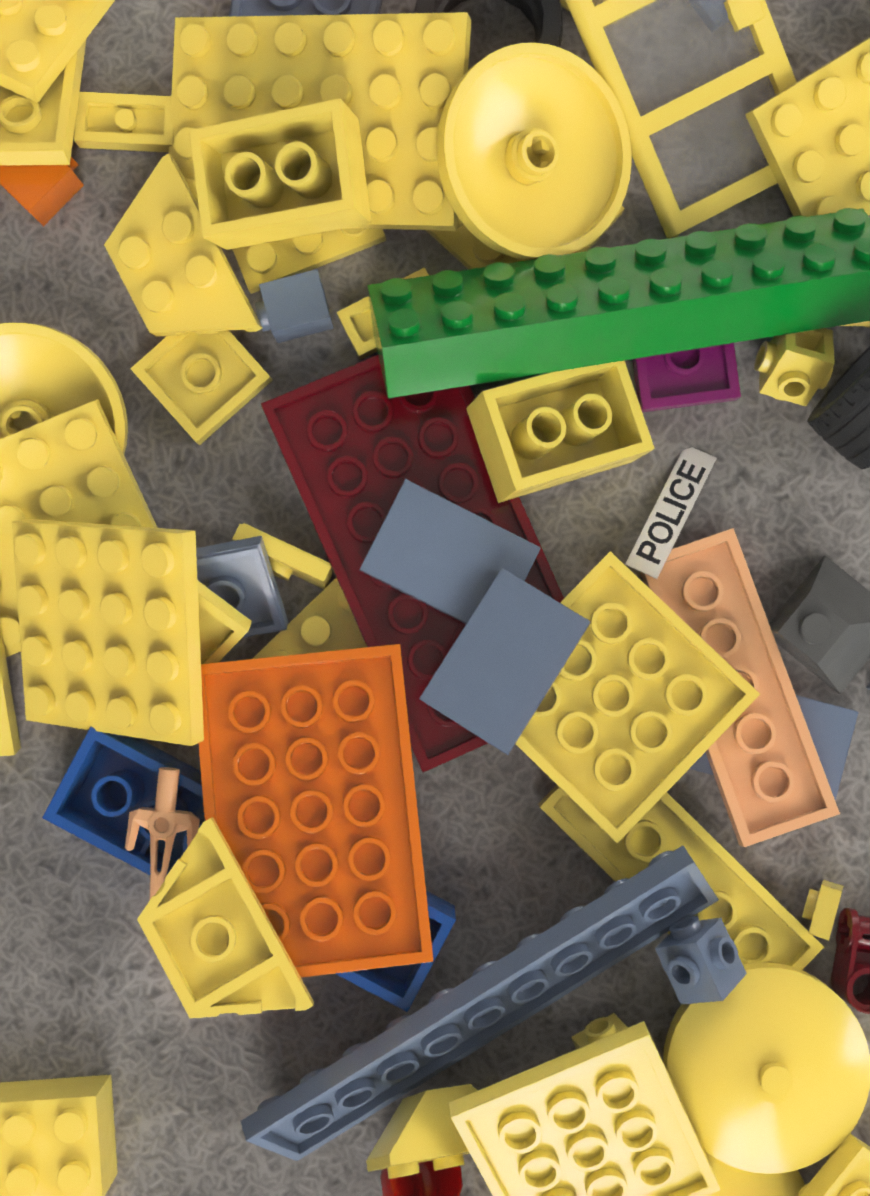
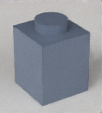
(294, 306)

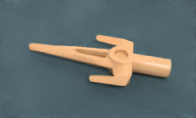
(162, 824)

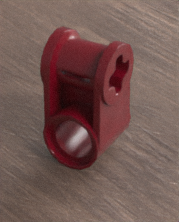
(852, 958)

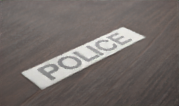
(670, 512)

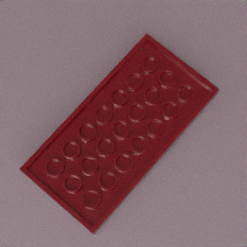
(349, 461)

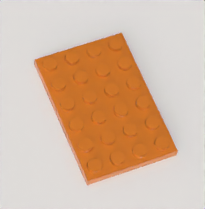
(320, 802)

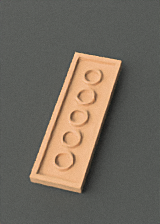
(767, 755)

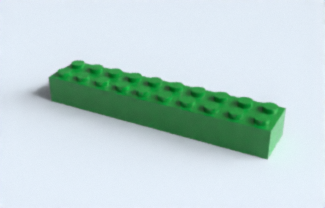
(621, 302)

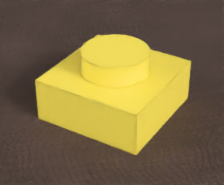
(822, 908)

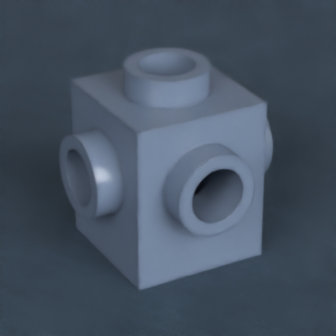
(700, 960)

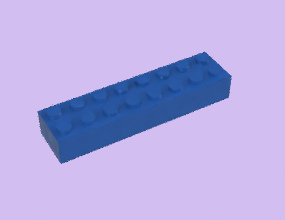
(121, 775)

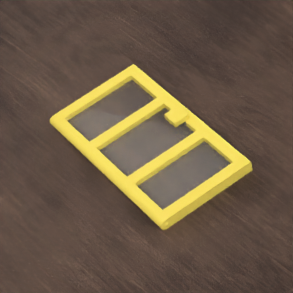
(684, 89)

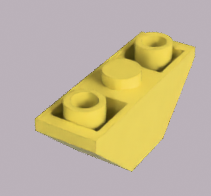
(421, 1133)

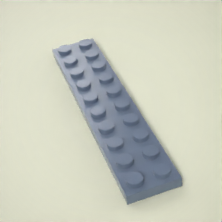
(482, 1007)

